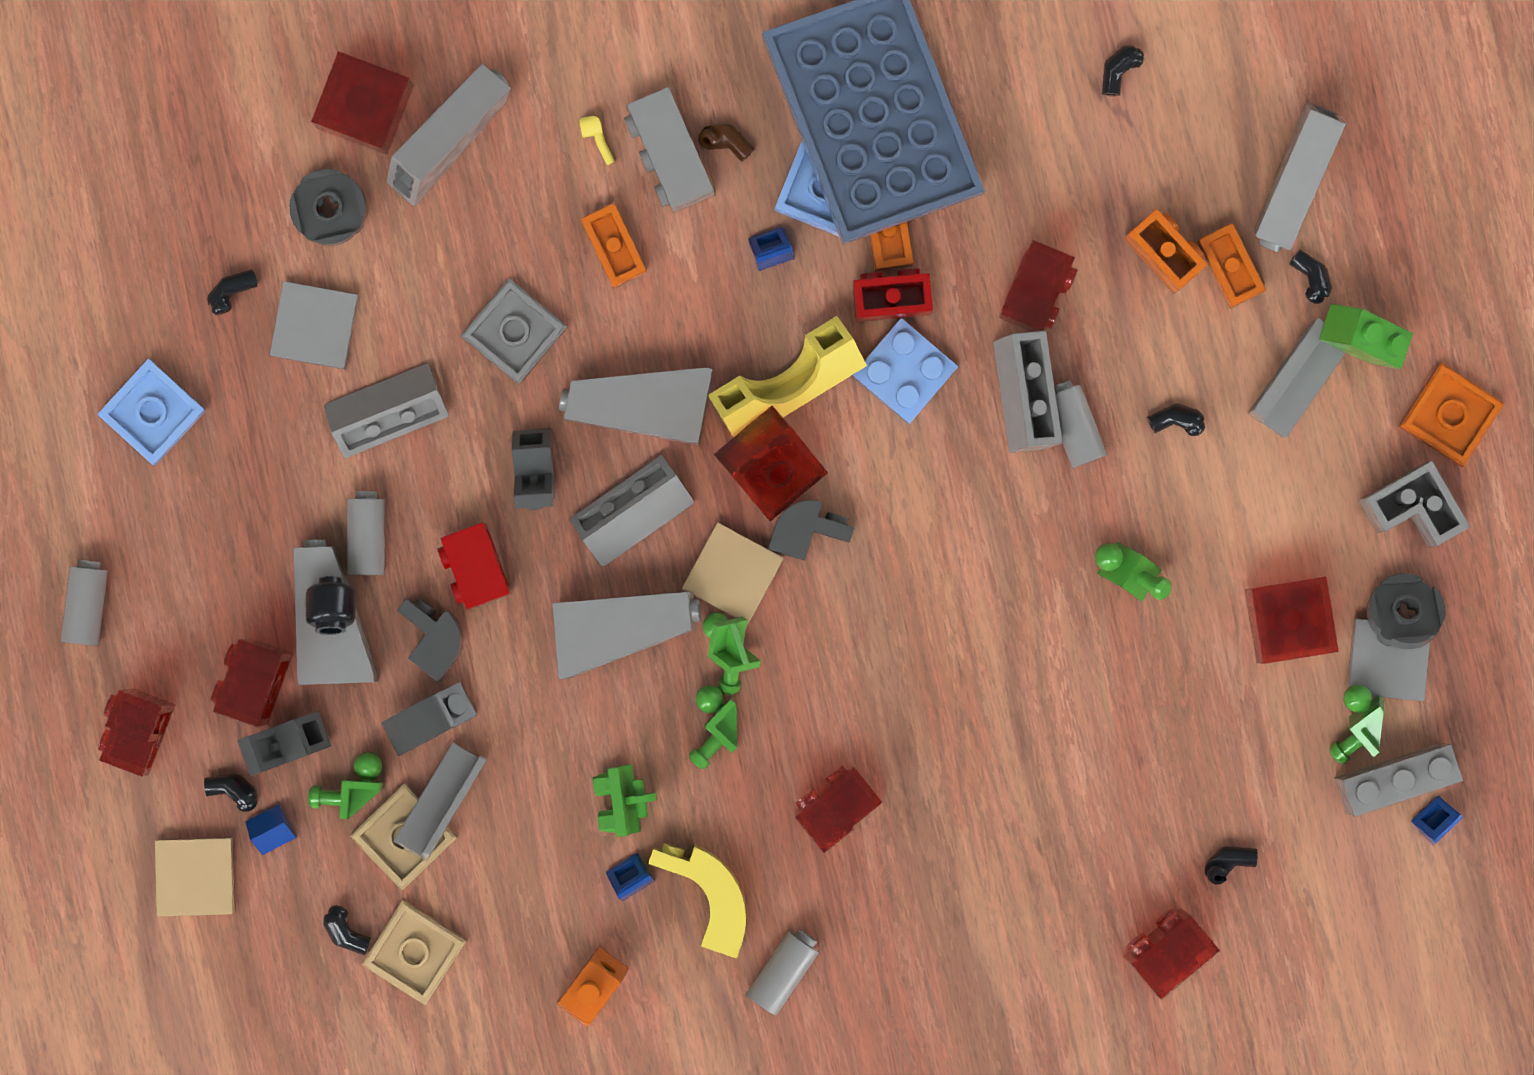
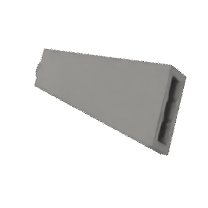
(447, 134)
(1298, 176)
(647, 404)
(613, 628)
(320, 656)

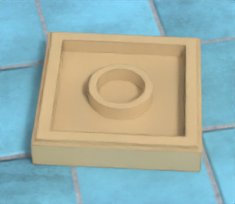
(732, 573)
(380, 830)
(194, 876)
(414, 952)

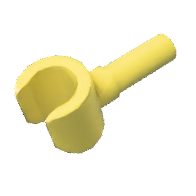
(592, 126)

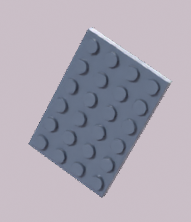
(872, 115)

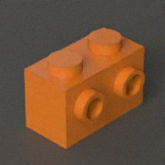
(1166, 251)

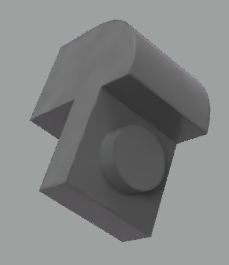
(533, 468)
(799, 522)
(442, 641)
(428, 719)
(284, 743)

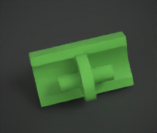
(627, 800)

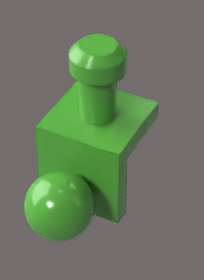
(1131, 571)
(728, 650)
(1364, 723)
(721, 726)
(354, 792)

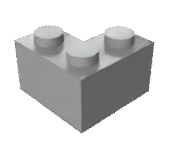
(1422, 497)

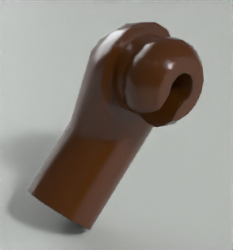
(725, 137)

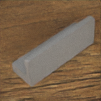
(1296, 381)
(385, 410)
(631, 511)
(439, 801)

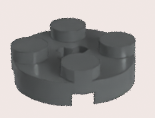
(347, 218)
(1391, 627)

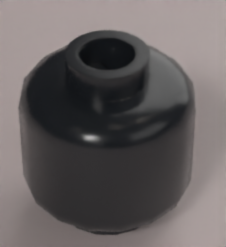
(330, 606)

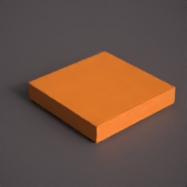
(1451, 415)

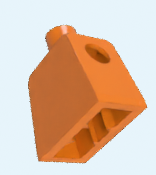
(593, 986)

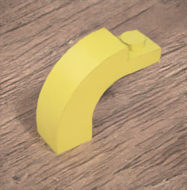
(725, 897)

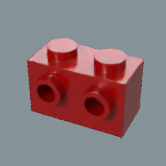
(892, 296)
(474, 566)

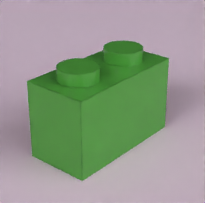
(1366, 336)

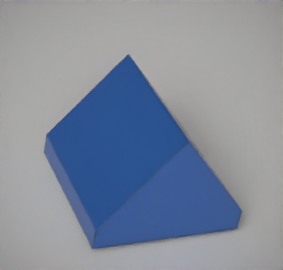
(771, 248)
(1436, 820)
(270, 830)
(629, 877)

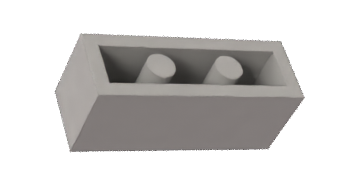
(668, 150)
(1027, 392)
(1398, 779)

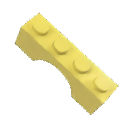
(825, 361)

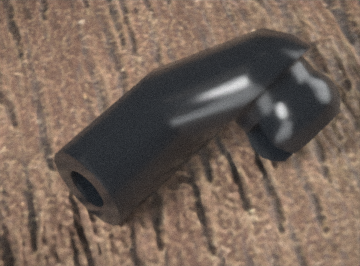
(1118, 64)
(1317, 276)
(228, 286)
(1179, 415)
(235, 787)
(1226, 859)
(340, 933)

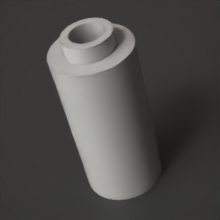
(1077, 425)
(365, 534)
(84, 603)
(783, 971)

